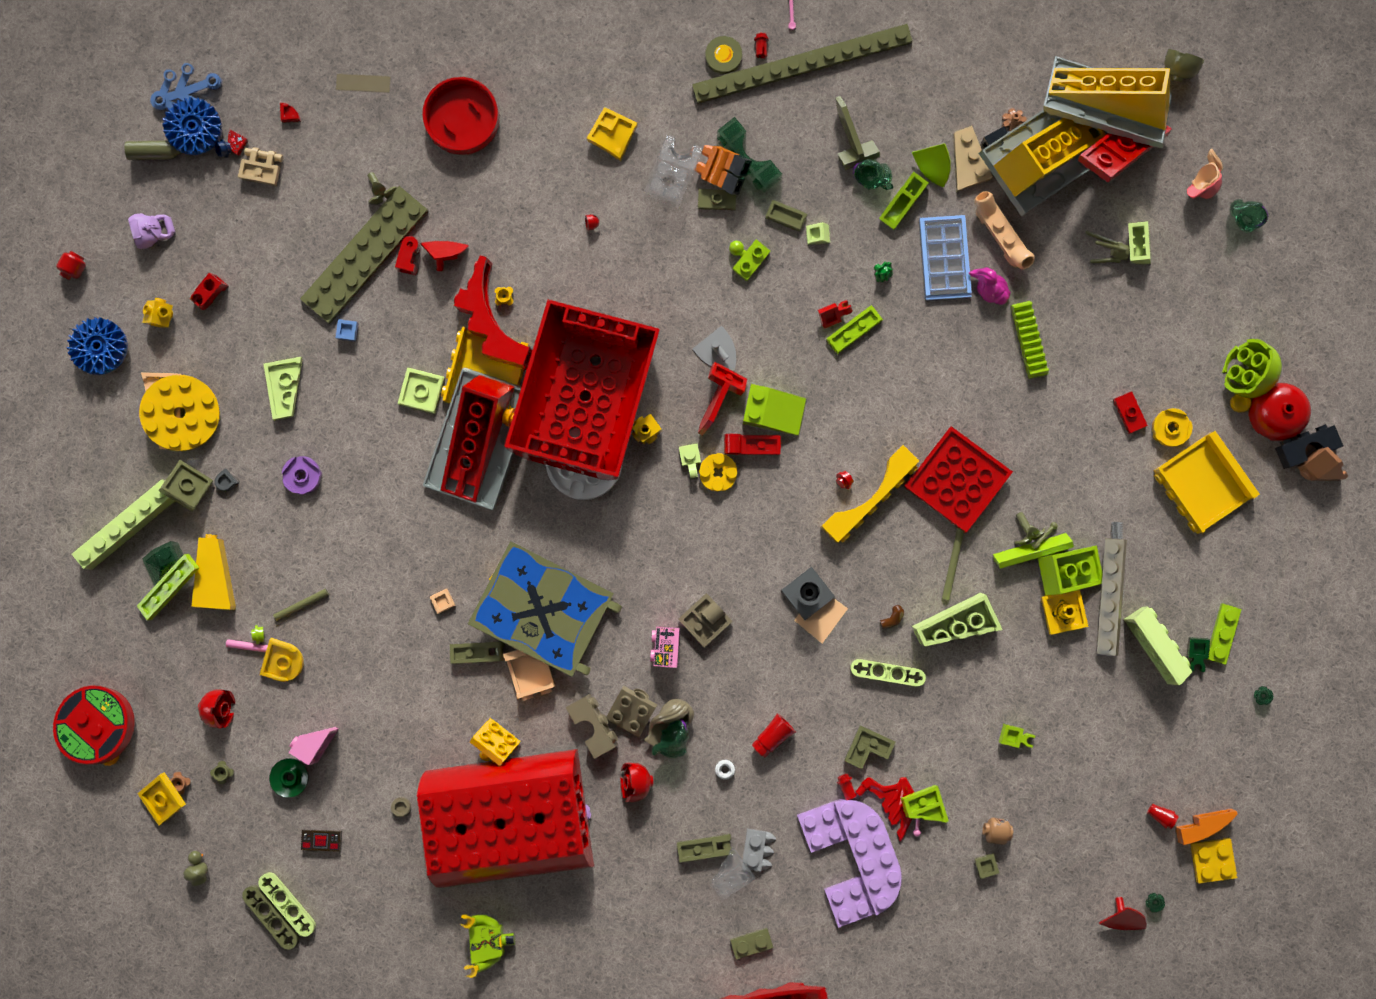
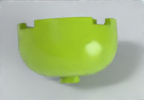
(1262, 369)

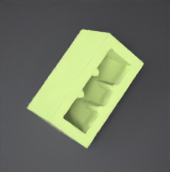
(1139, 243)

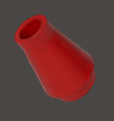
(1164, 816)

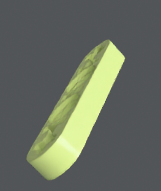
(887, 674)
(284, 906)

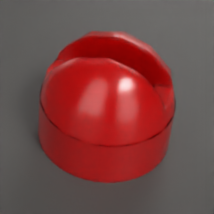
(591, 222)

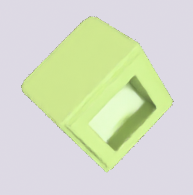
(818, 234)

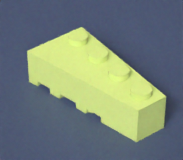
(962, 620)

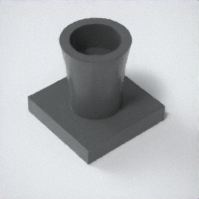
(806, 604)

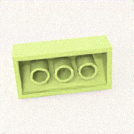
(1158, 645)

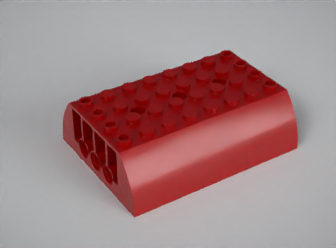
(562, 371)
(514, 792)

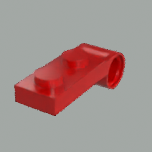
(752, 444)

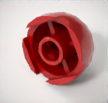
(216, 707)
(636, 782)

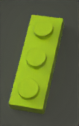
(1223, 633)

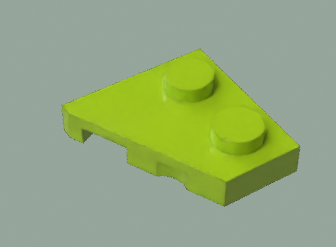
(925, 805)

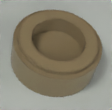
(401, 807)

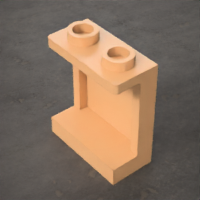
(529, 675)

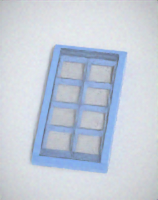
(945, 257)

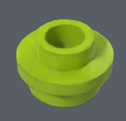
(257, 634)

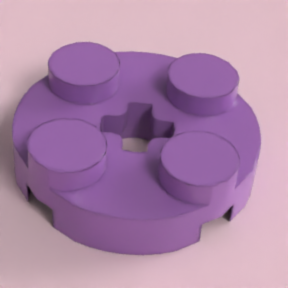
(290, 476)

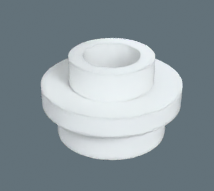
(729, 774)

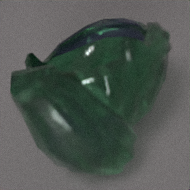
(873, 175)
(1248, 214)
(673, 740)

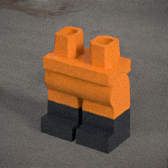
(717, 167)

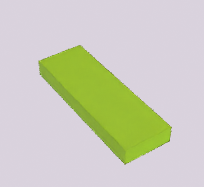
(854, 329)

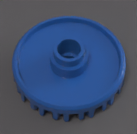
(186, 115)
(86, 340)

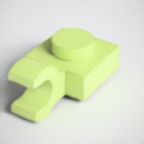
(690, 457)

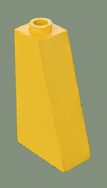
(212, 580)

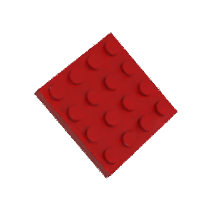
(958, 479)

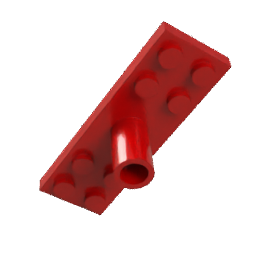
(1113, 155)

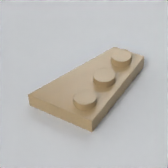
(969, 165)

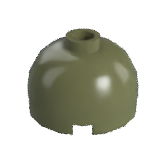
(1182, 65)

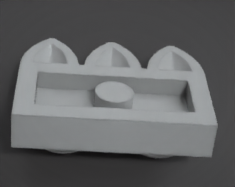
(756, 849)

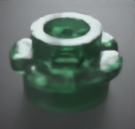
(1268, 695)
(1155, 907)

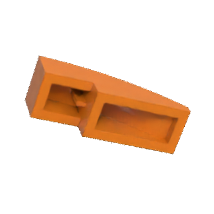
(1204, 826)

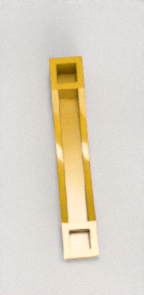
(897, 467)

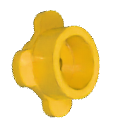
(504, 291)

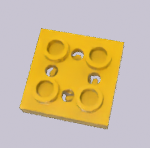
(1072, 610)
(494, 742)

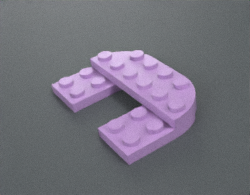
(873, 853)

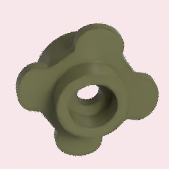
(216, 772)

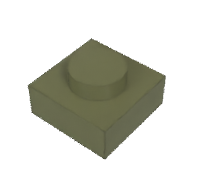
(986, 865)

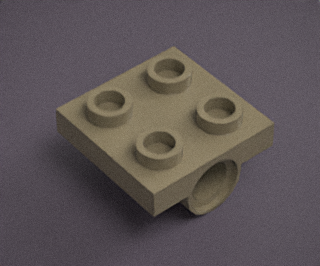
(705, 620)
(631, 710)

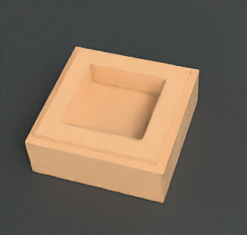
(442, 601)

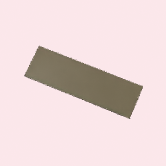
(363, 83)

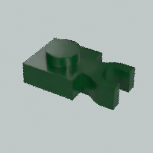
(1198, 650)

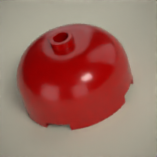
(1271, 418)

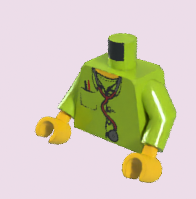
(486, 942)

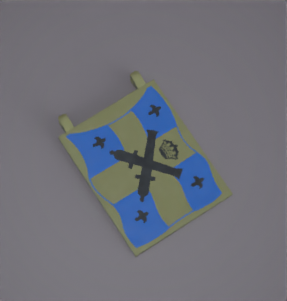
(541, 609)

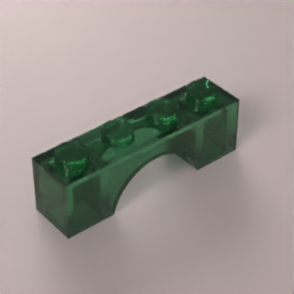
(763, 173)

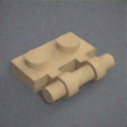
(260, 172)

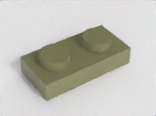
(751, 943)

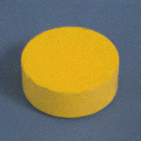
(1240, 404)

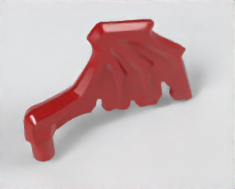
(892, 801)

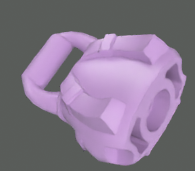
(147, 229)

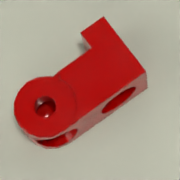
(405, 261)
(208, 291)

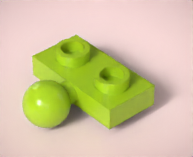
(749, 259)

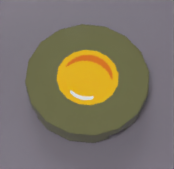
(723, 54)

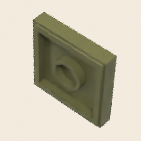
(185, 485)

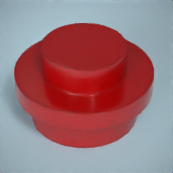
(844, 480)

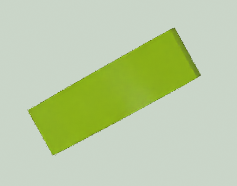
(904, 200)

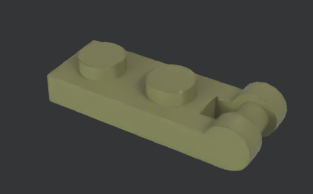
(476, 652)
(703, 848)

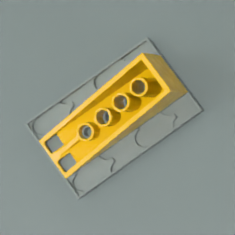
(1117, 100)
(1039, 158)

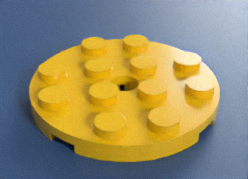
(176, 433)

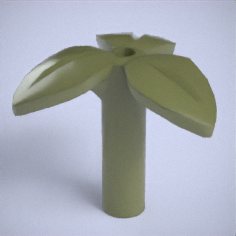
(379, 190)
(1032, 532)

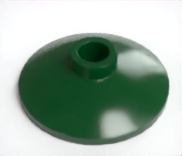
(279, 777)

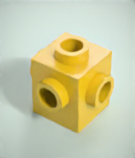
(157, 313)
(647, 422)

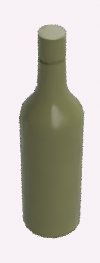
(150, 150)

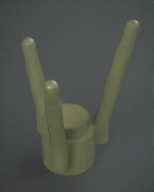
(1118, 249)

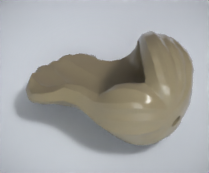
(670, 712)

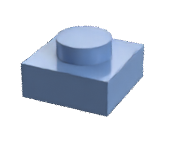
(346, 330)

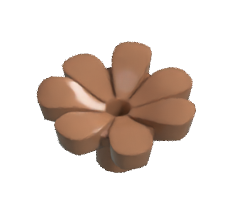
(1013, 119)

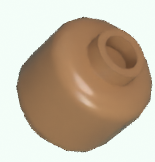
(998, 831)

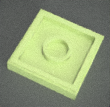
(421, 390)

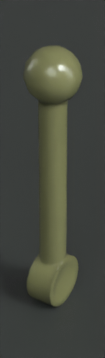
(1053, 525)

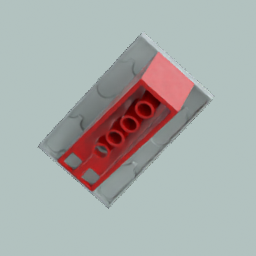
(470, 447)

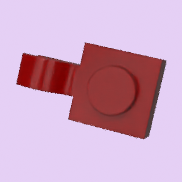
(832, 313)

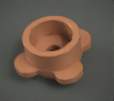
(184, 782)

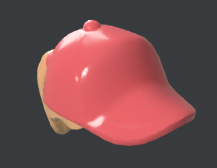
(1208, 178)

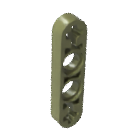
(273, 914)

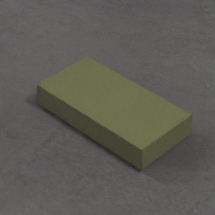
(786, 215)

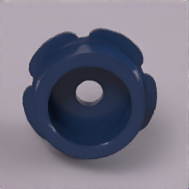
(222, 148)

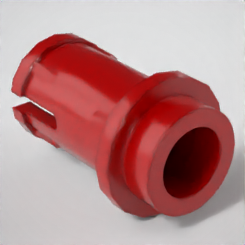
(761, 45)
(846, 786)

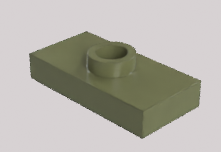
(716, 200)

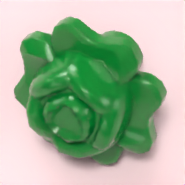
(883, 271)

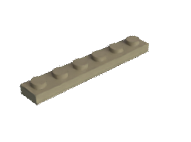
(1111, 596)

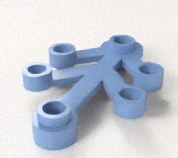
(182, 91)

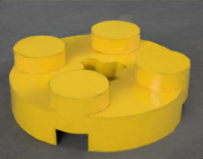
(1181, 422)
(707, 470)

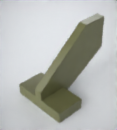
(858, 151)

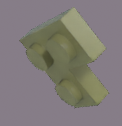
(866, 742)

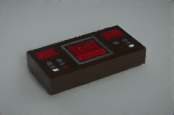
(321, 840)

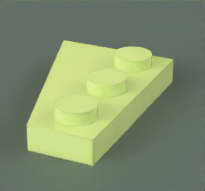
(282, 386)

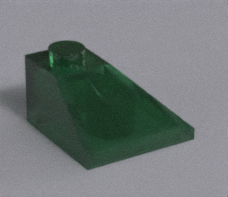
(162, 559)

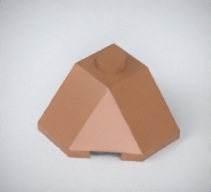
(1323, 466)

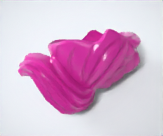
(991, 286)

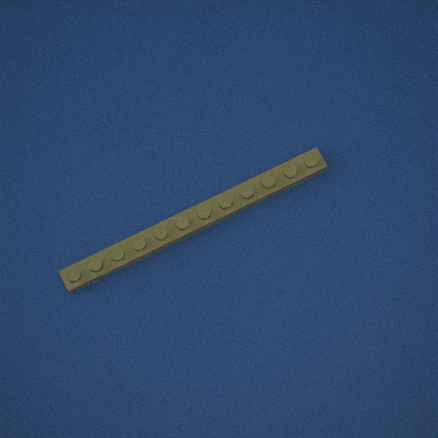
(802, 63)

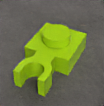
(1014, 736)

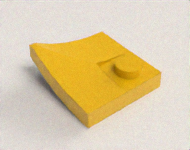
(612, 133)

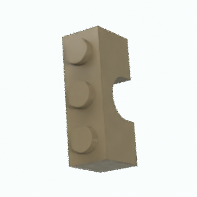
(587, 710)

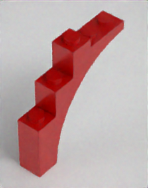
(483, 324)
(791, 990)

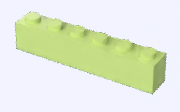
(122, 527)

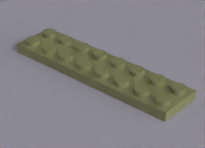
(364, 254)

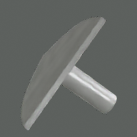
(717, 348)

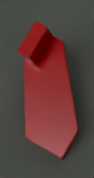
(727, 381)

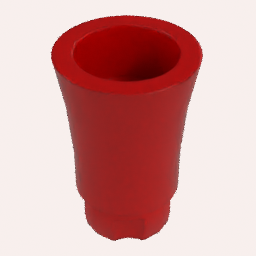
(773, 736)

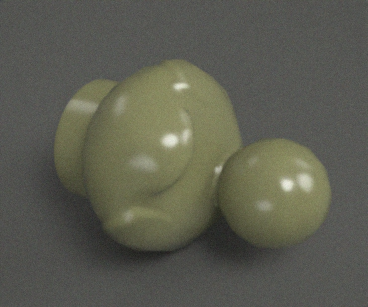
(197, 871)

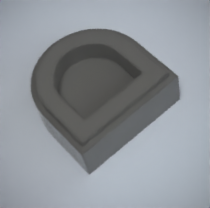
(225, 481)

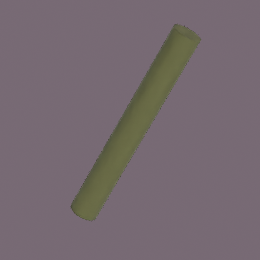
(301, 604)

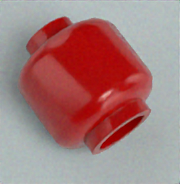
(71, 265)

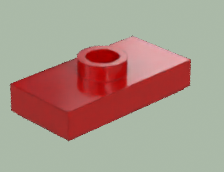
(1130, 412)

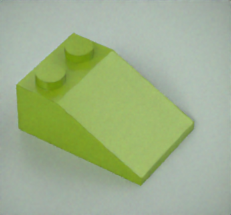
(774, 410)
(1070, 570)

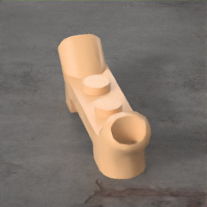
(1002, 231)

